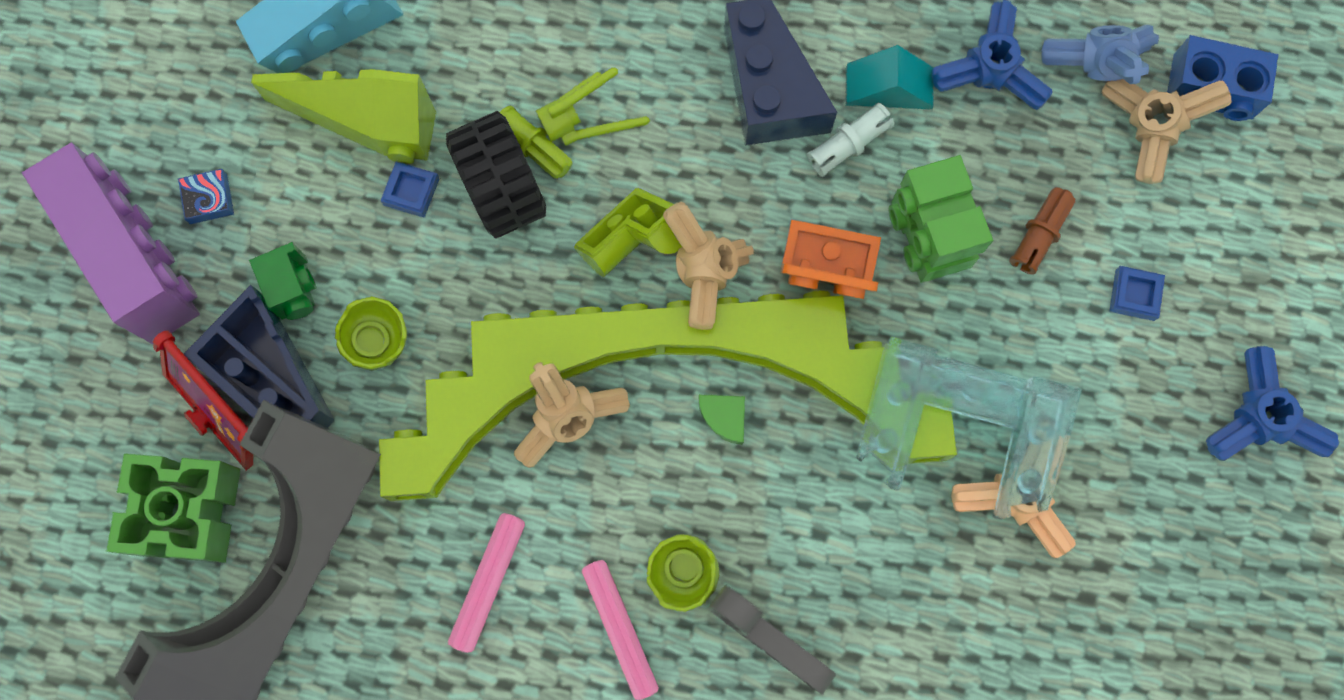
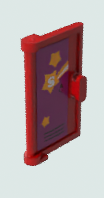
(208, 406)

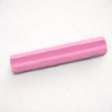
(486, 583)
(620, 630)

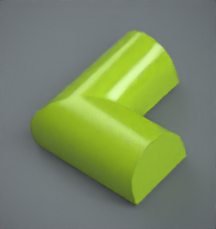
(631, 222)

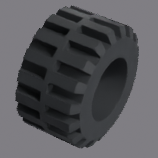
(496, 174)

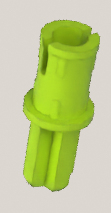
(537, 145)

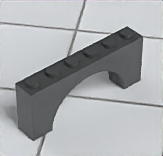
(231, 653)

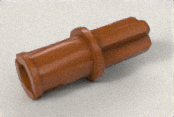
(1043, 230)

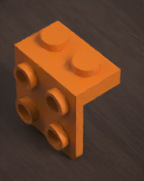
(832, 257)

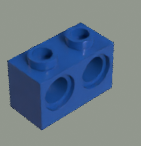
(1227, 63)

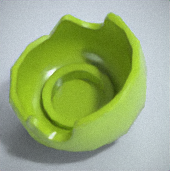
(364, 329)
(689, 561)

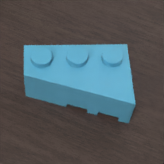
(298, 31)

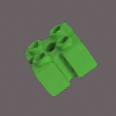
(939, 219)
(153, 491)

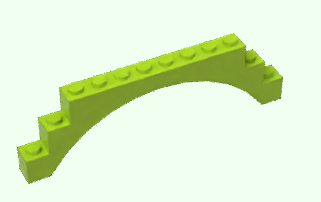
(789, 336)

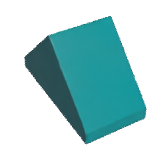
(890, 78)

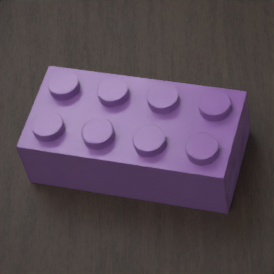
(112, 242)

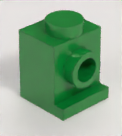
(285, 281)

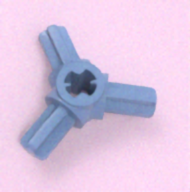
(1106, 53)

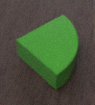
(724, 416)

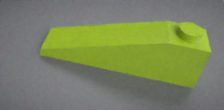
(377, 109)

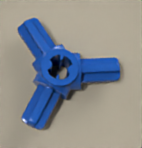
(983, 72)
(1251, 420)

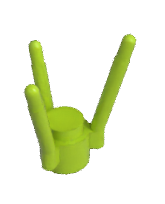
(560, 116)

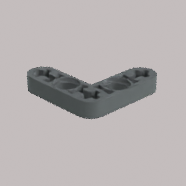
(748, 622)

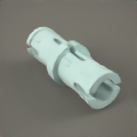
(850, 139)

